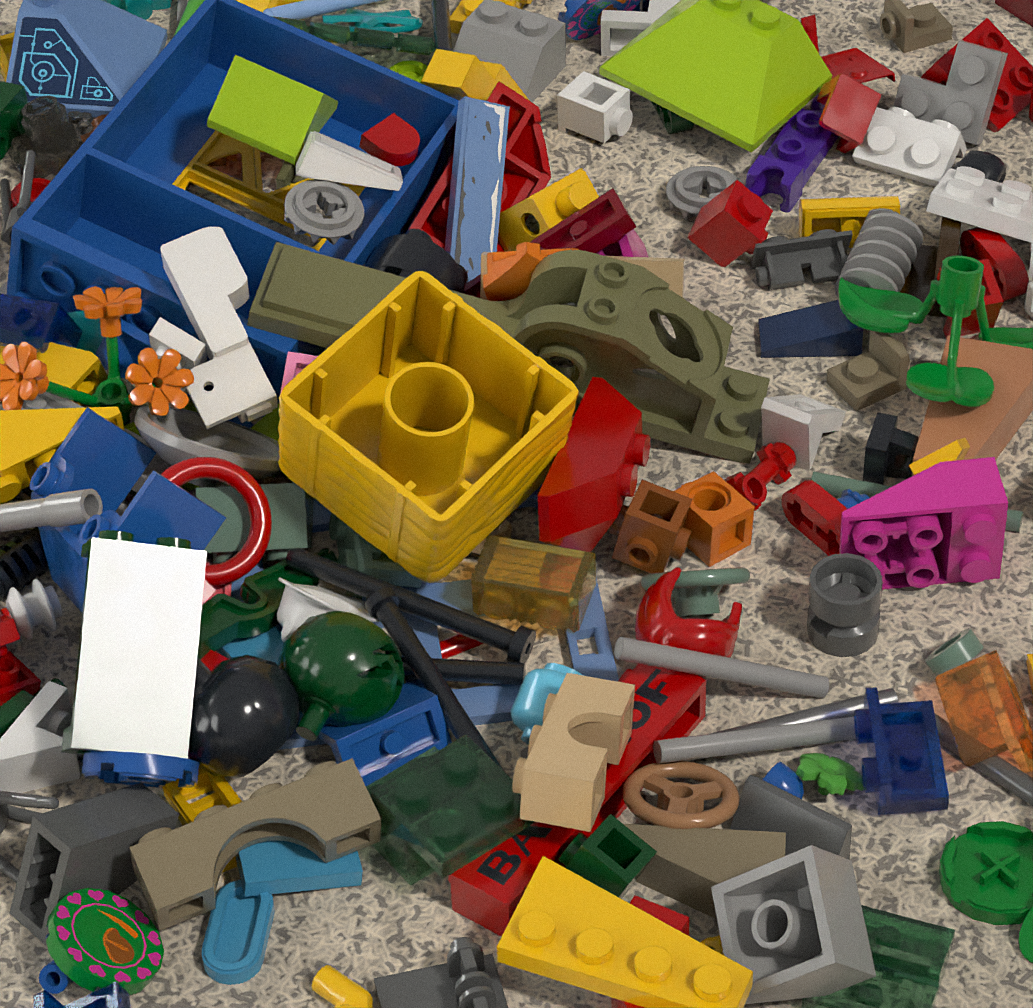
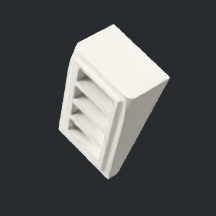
(337, 162)

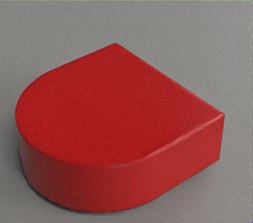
(392, 141)

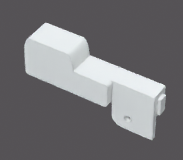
(210, 290)

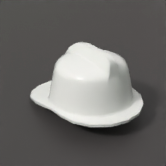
(305, 601)

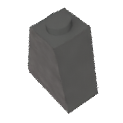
(83, 849)

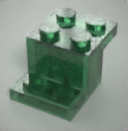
(444, 810)

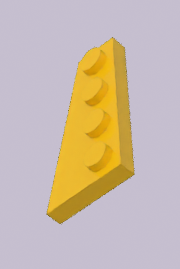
(612, 948)

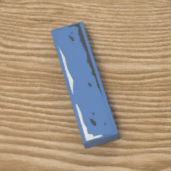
(476, 182)

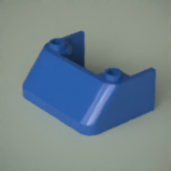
(111, 462)

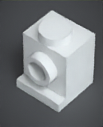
(594, 108)

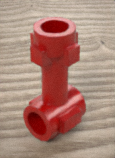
(775, 465)

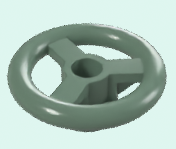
(698, 589)

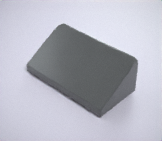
(775, 810)

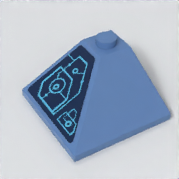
(81, 52)

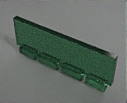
(365, 37)

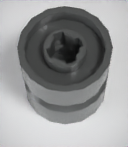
(844, 605)

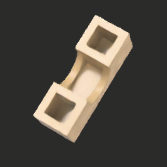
(570, 752)

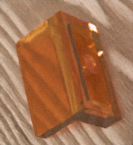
(986, 711)

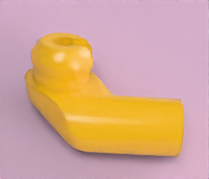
(340, 989)

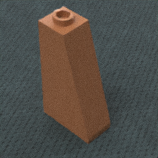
(987, 426)

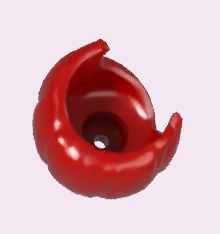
(660, 625)

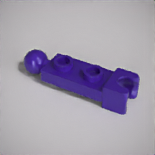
(792, 157)

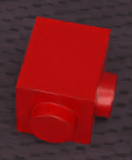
(731, 224)

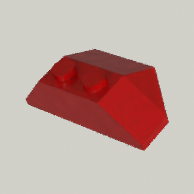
(524, 167)
(593, 469)

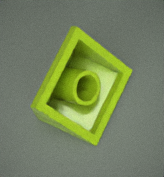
(268, 110)

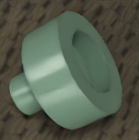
(954, 652)

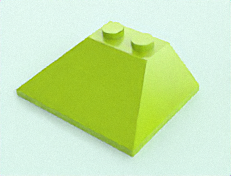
(724, 67)

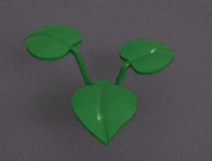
(958, 294)

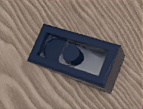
(810, 332)

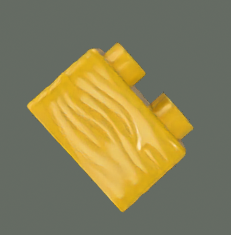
(424, 426)

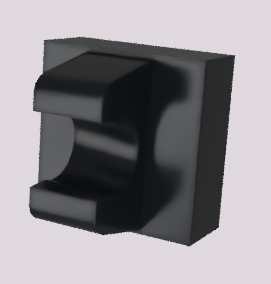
(888, 451)

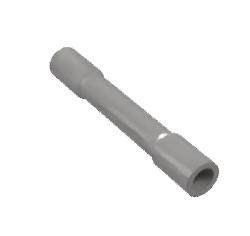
(54, 510)

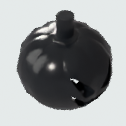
(240, 715)

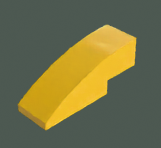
(465, 75)

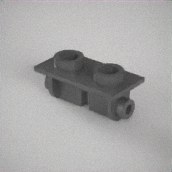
(781, 259)

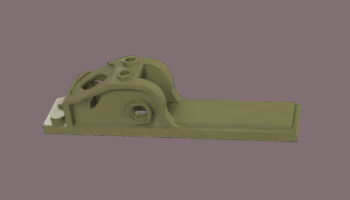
(605, 336)

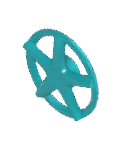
(377, 21)

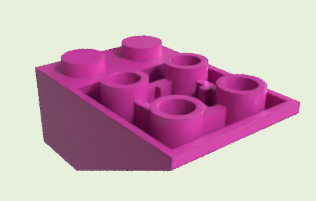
(933, 526)

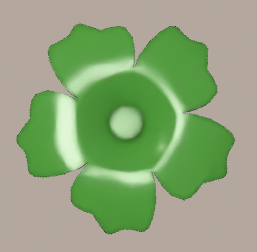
(832, 773)

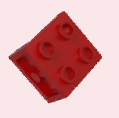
(1016, 78)

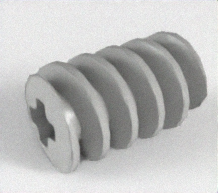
(882, 251)

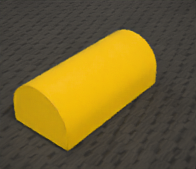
(840, 213)

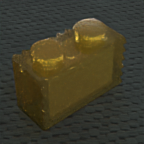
(533, 583)

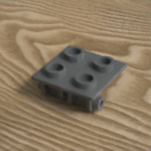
(463, 982)

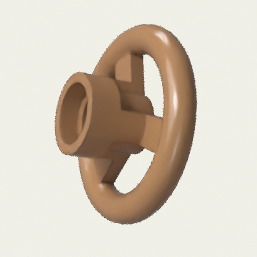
(681, 803)

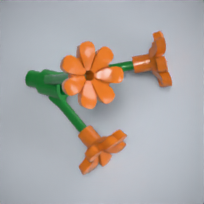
(154, 378)

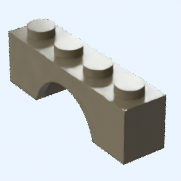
(322, 812)

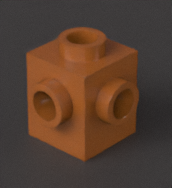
(647, 538)

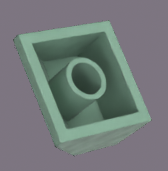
(290, 514)

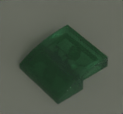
(907, 963)

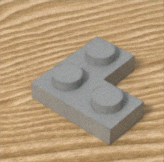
(965, 97)

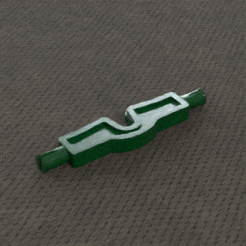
(228, 618)

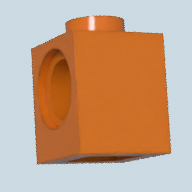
(717, 517)

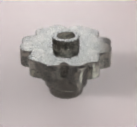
(50, 134)

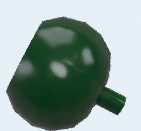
(339, 673)

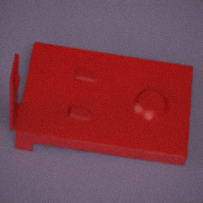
(849, 62)

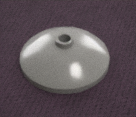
(184, 436)

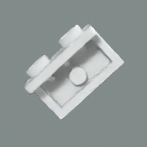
(910, 146)

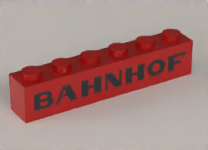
(492, 885)

